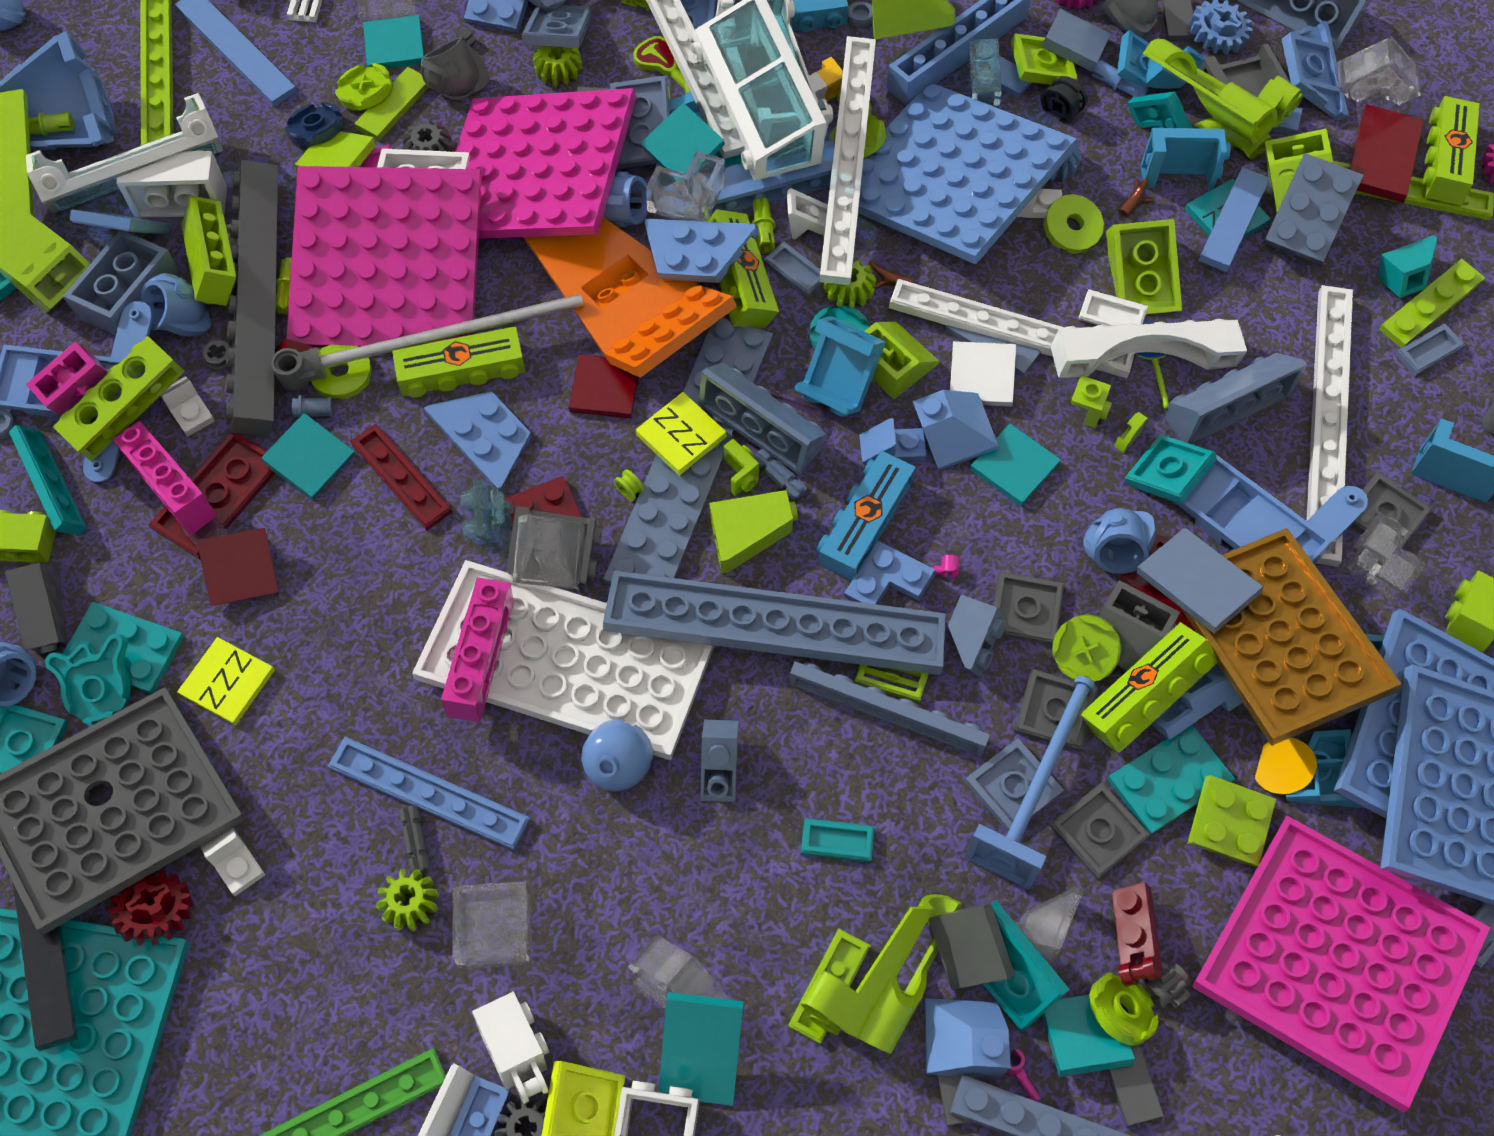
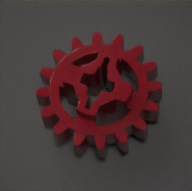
(151, 908)

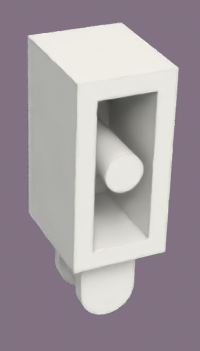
(513, 1045)

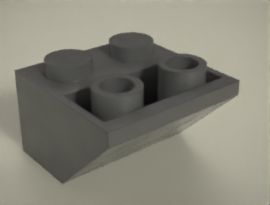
(1138, 621)

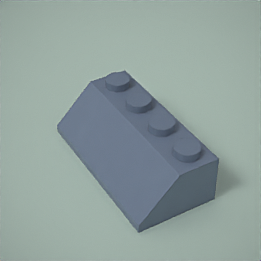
(1298, 14)
(1234, 396)
(760, 417)

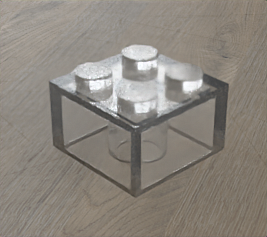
(492, 925)

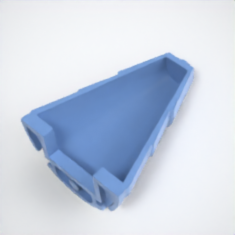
(63, 82)

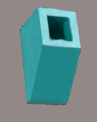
(1408, 267)

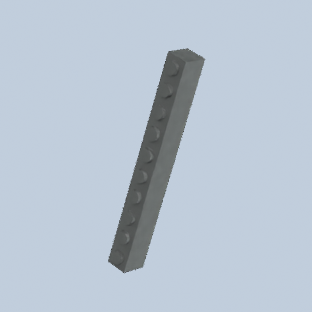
(253, 299)

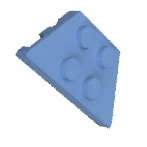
(1314, 68)
(696, 248)
(483, 433)

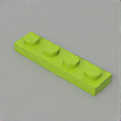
(1432, 303)

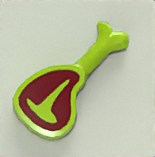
(656, 56)

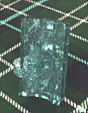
(488, 512)

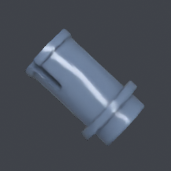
(312, 407)

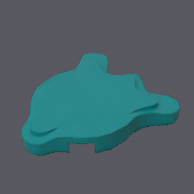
(93, 682)

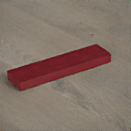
(401, 477)

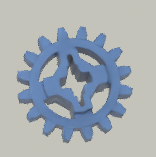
(1220, 26)

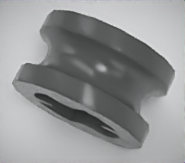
(212, 361)

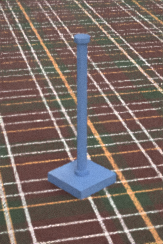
(1004, 853)

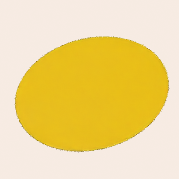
(1286, 766)

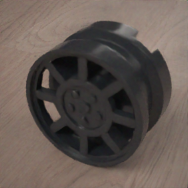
(1063, 98)

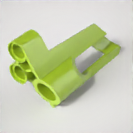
(1234, 106)
(878, 1007)

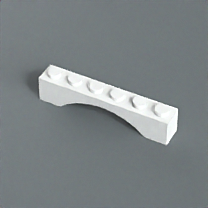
(1205, 343)

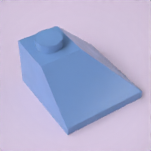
(955, 426)
(965, 1038)

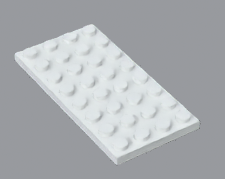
(570, 670)

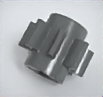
(1171, 987)

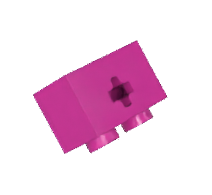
(67, 378)

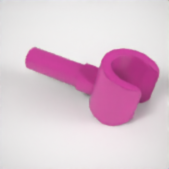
(949, 563)
(1021, 1075)

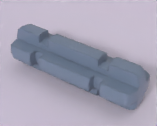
(780, 474)

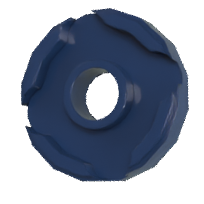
(314, 125)

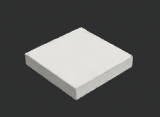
(985, 371)

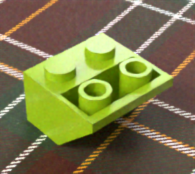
(902, 359)

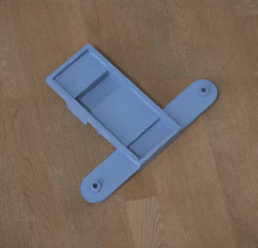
(21, 364)
(1241, 512)

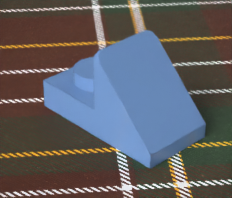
(900, 443)

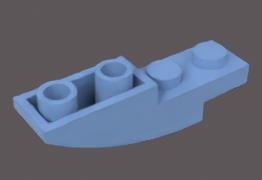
(1197, 702)

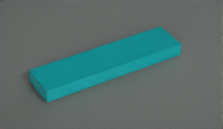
(47, 480)

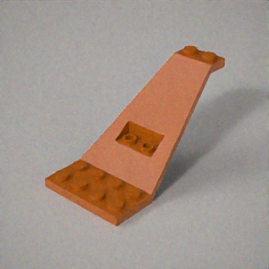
(625, 302)

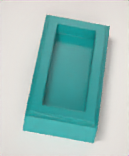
(837, 840)

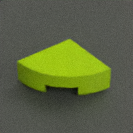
(1135, 428)

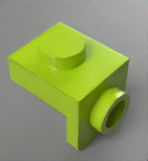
(1092, 396)
(745, 465)

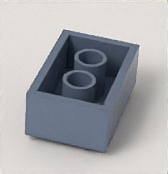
(1313, 209)
(117, 279)

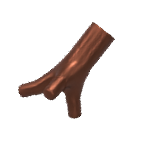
(1136, 198)
(888, 277)

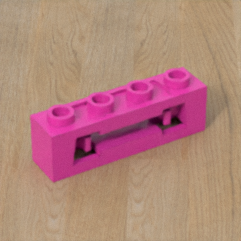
(165, 478)
(478, 650)

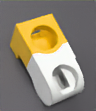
(827, 80)

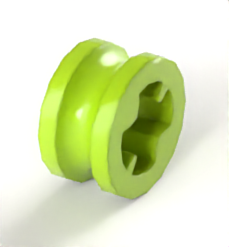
(628, 485)

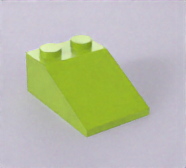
(1146, 264)

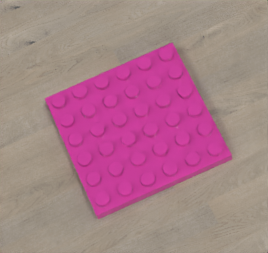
(546, 159)
(382, 253)
(1343, 962)

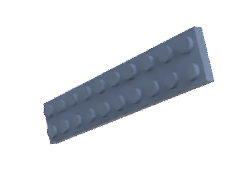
(671, 503)
(775, 622)

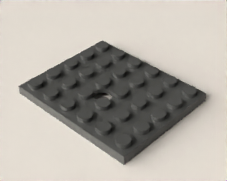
(161, 807)

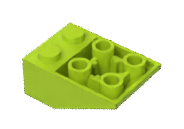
(1284, 157)
(37, 259)

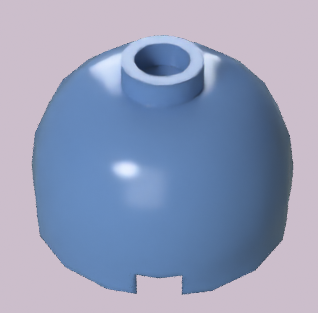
(617, 755)

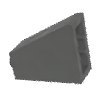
(38, 606)

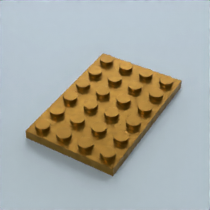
(1296, 646)

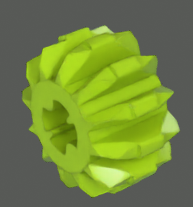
(557, 64)
(858, 291)
(422, 899)

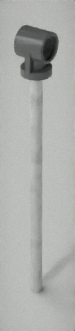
(311, 365)

